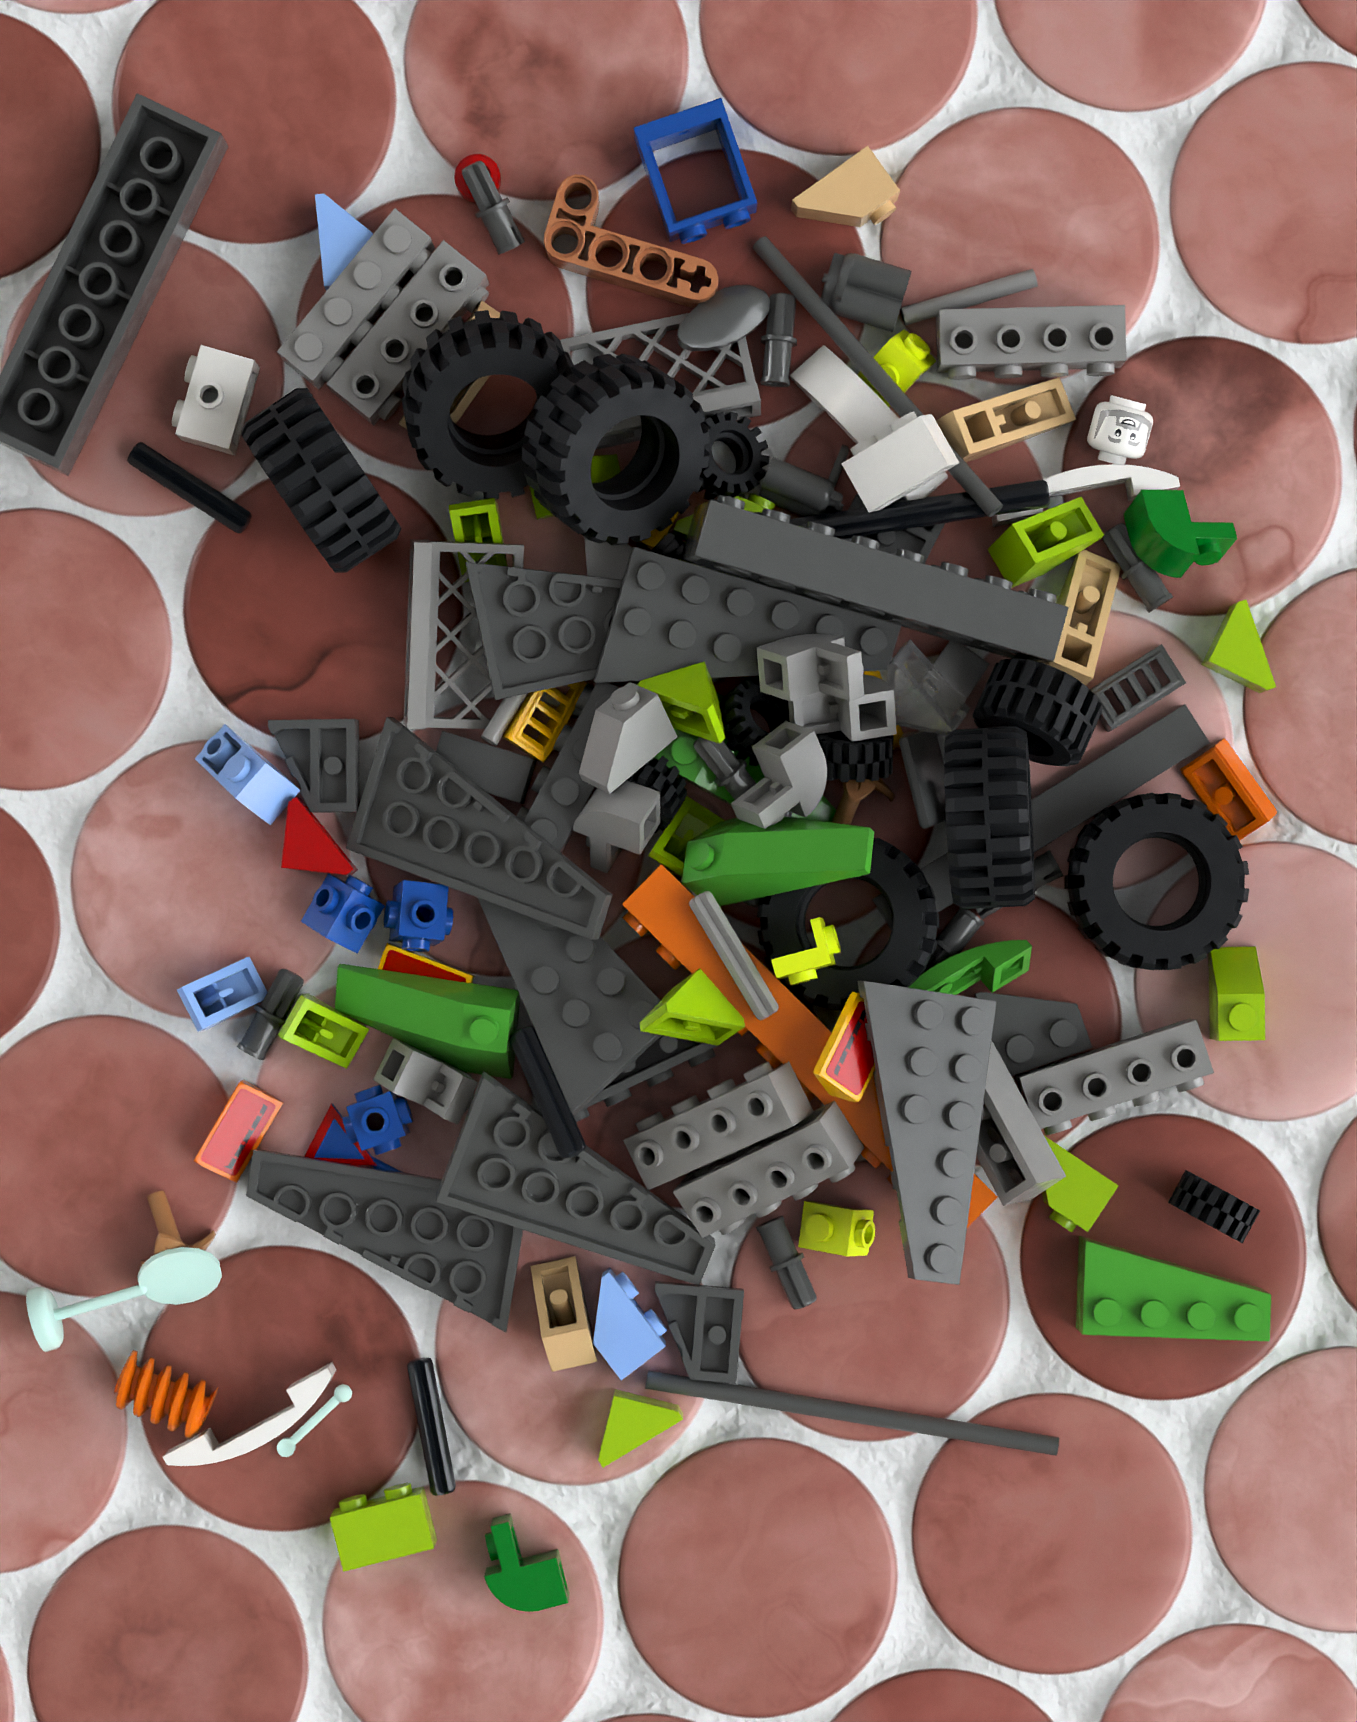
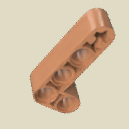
(634, 251)

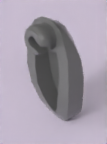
(724, 318)

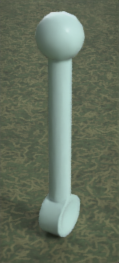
(288, 1445)

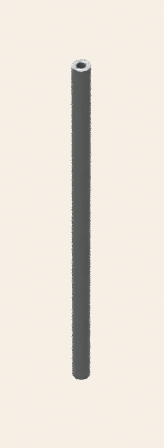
(853, 1413)

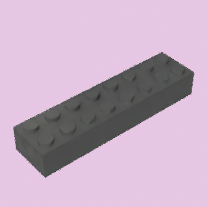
(105, 281)
(873, 581)

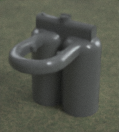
(865, 290)
(803, 490)

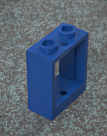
(682, 127)

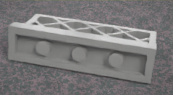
(736, 398)
(422, 633)

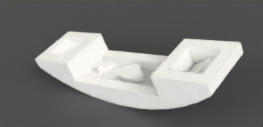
(850, 403)
(1097, 477)
(206, 1450)

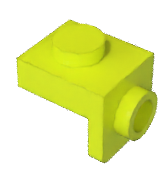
(903, 359)
(802, 965)
(836, 1229)

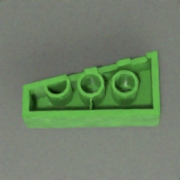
(1158, 1298)

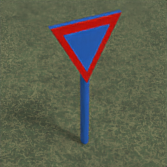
(334, 1145)

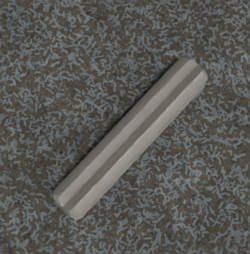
(733, 955)

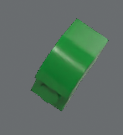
(1167, 538)
(521, 1582)

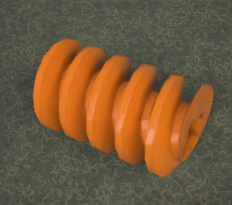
(163, 1396)

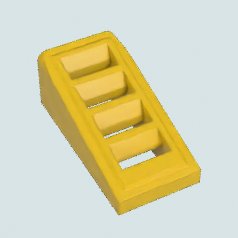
(545, 742)

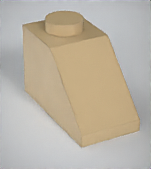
(850, 193)
(563, 1314)

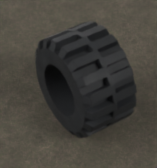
(1046, 704)

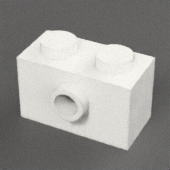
(215, 399)
(899, 462)

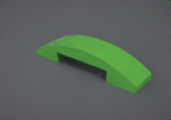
(991, 963)

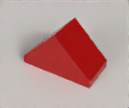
(310, 845)

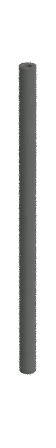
(866, 363)

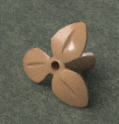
(855, 792)
(168, 1233)

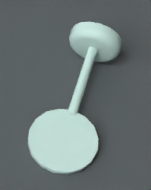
(167, 1277)

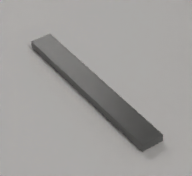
(1090, 790)

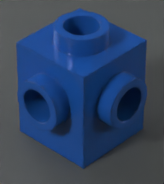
(421, 900)
(343, 911)
(395, 1114)

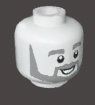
(1120, 430)

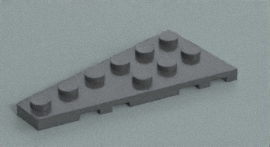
(578, 1000)

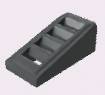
(1109, 717)

